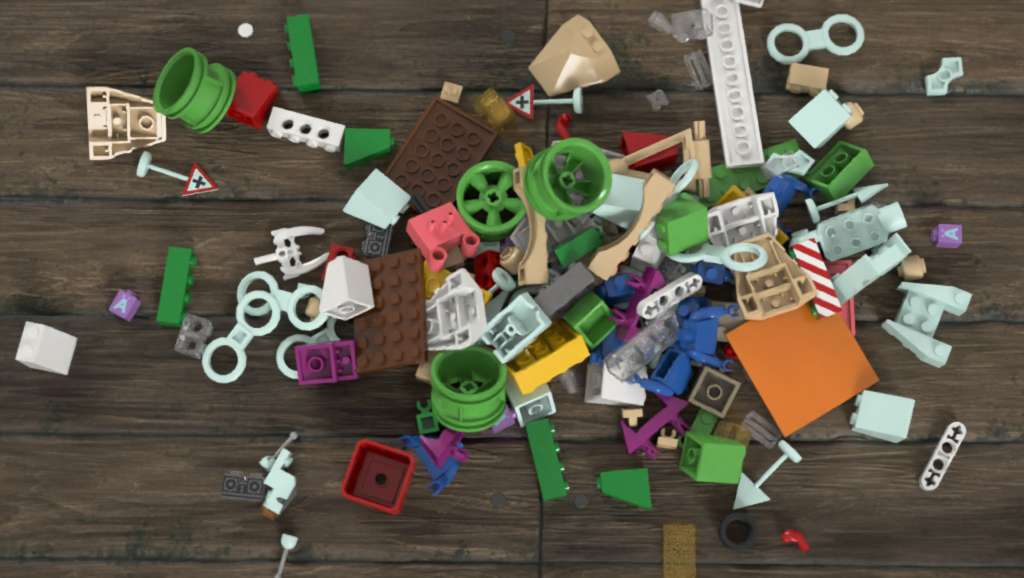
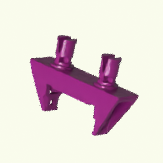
(644, 285)
(642, 438)
(445, 446)

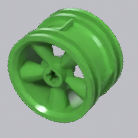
(194, 90)
(477, 178)
(543, 190)
(468, 406)

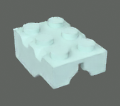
(515, 327)

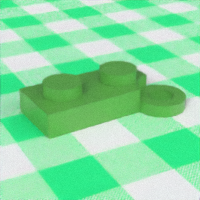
(703, 424)

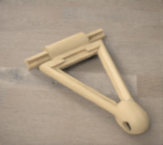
(697, 149)

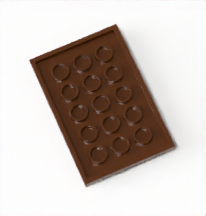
(440, 153)
(396, 327)

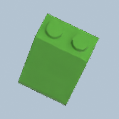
(682, 225)
(712, 458)

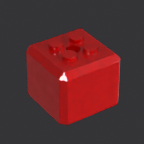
(366, 464)

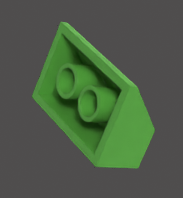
(839, 170)

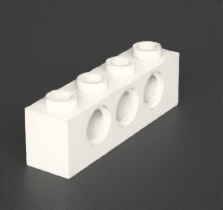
(280, 118)

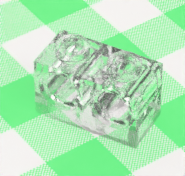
(188, 335)

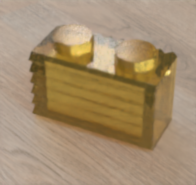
(494, 109)

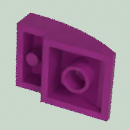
(326, 362)

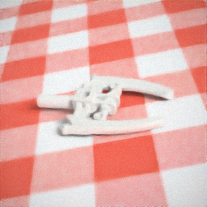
(284, 253)

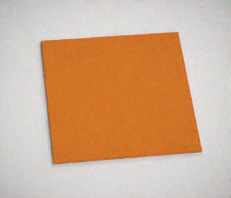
(801, 364)

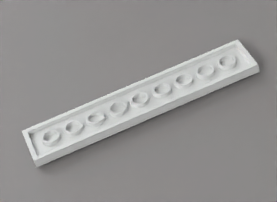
(733, 86)

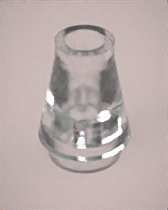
(660, 22)
(569, 381)

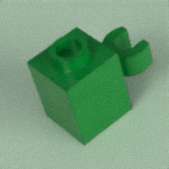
(426, 420)

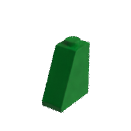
(366, 145)
(577, 245)
(627, 486)

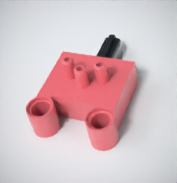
(439, 231)

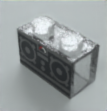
(378, 240)
(672, 270)
(244, 487)

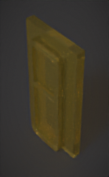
(679, 551)

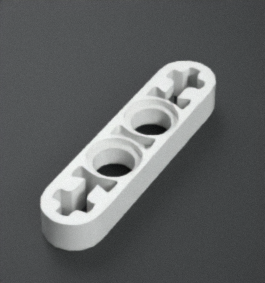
(670, 297)
(939, 454)

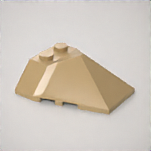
(574, 59)
(121, 122)
(775, 286)

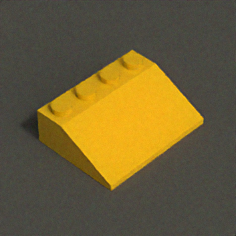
(547, 356)

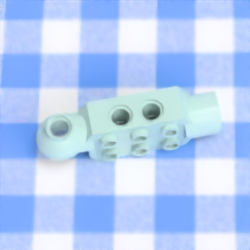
(854, 230)

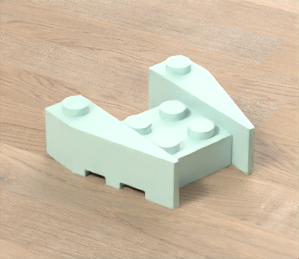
(869, 268)
(920, 316)

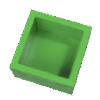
(591, 319)

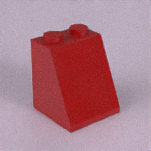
(252, 99)
(633, 142)

